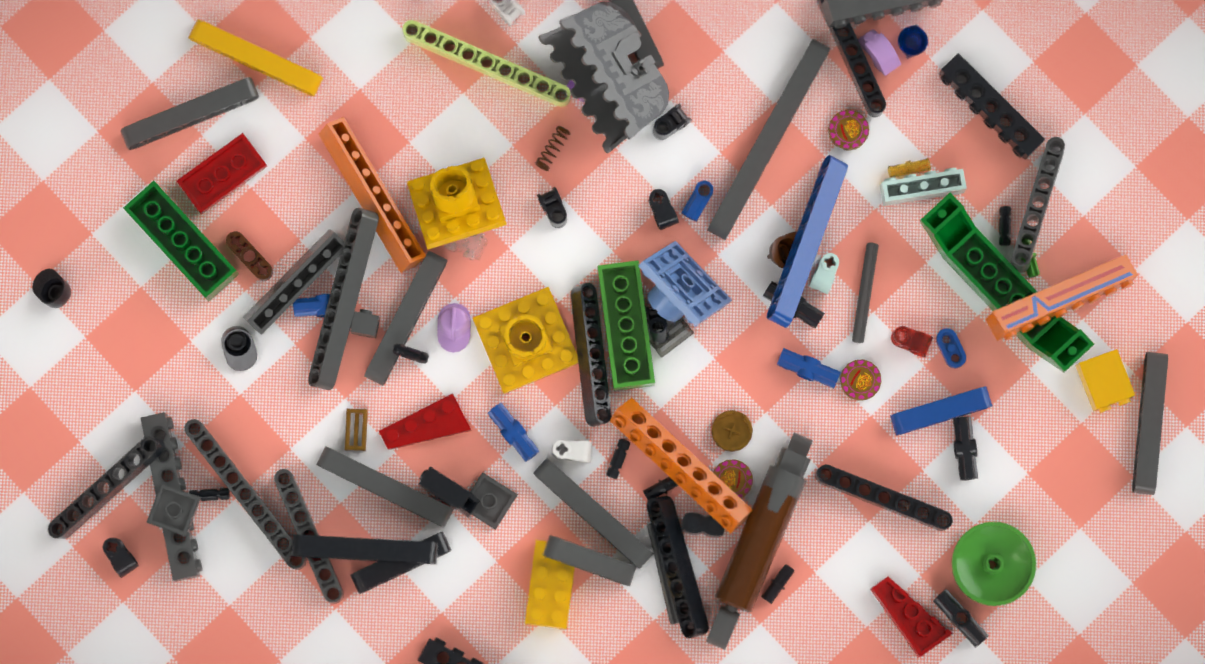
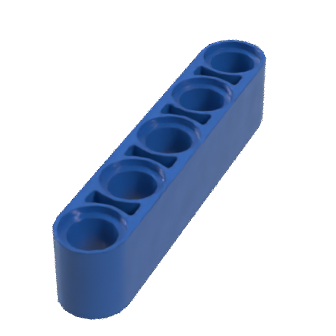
(941, 410)

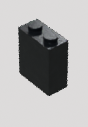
(448, 491)

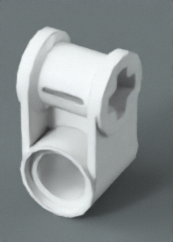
(508, 10)
(577, 450)

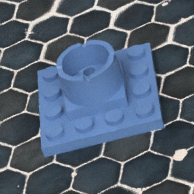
(681, 286)

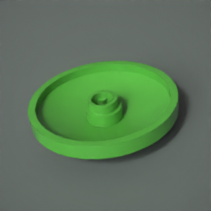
(1013, 560)

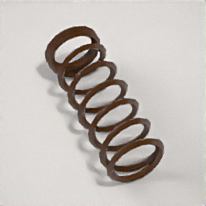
(542, 165)

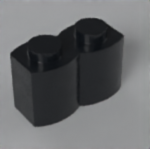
(697, 524)

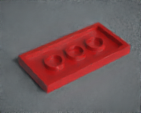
(221, 173)

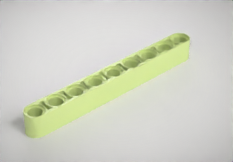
(479, 56)

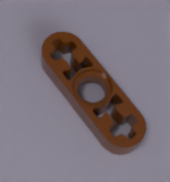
(235, 249)

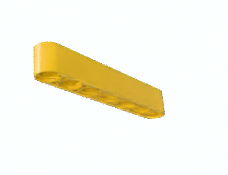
(255, 57)

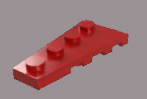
(432, 422)
(913, 622)

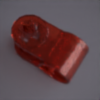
(914, 341)

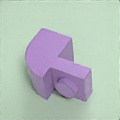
(881, 51)

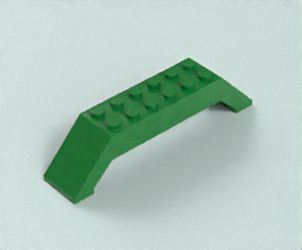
(998, 281)

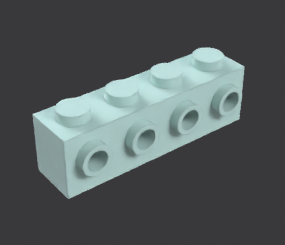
(922, 187)

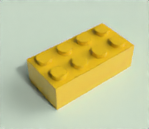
(549, 591)

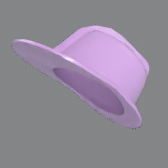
(454, 327)

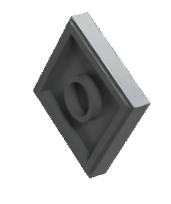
(494, 500)
(173, 510)

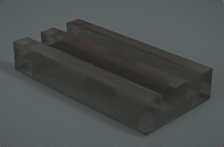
(685, 327)

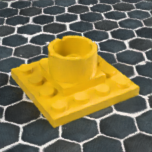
(456, 203)
(528, 361)

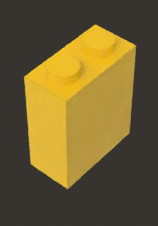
(1105, 381)

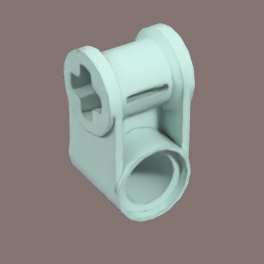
(824, 276)

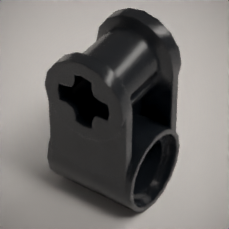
(674, 120)
(552, 204)
(663, 213)
(655, 323)
(122, 559)

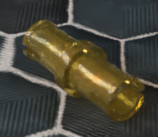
(909, 168)

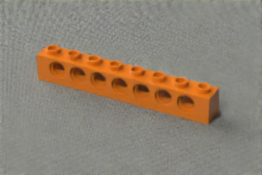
(681, 465)

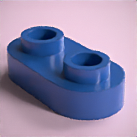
(952, 348)

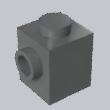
(365, 324)

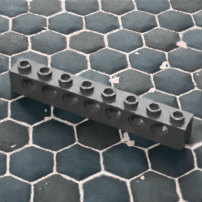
(151, 425)

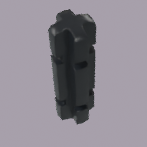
(1005, 226)
(410, 353)
(618, 459)
(212, 494)

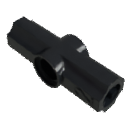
(804, 311)
(965, 448)
(970, 629)

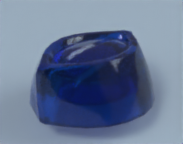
(912, 41)

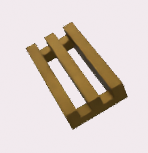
(355, 447)

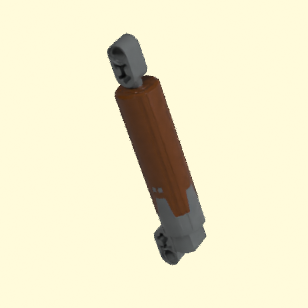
(760, 538)

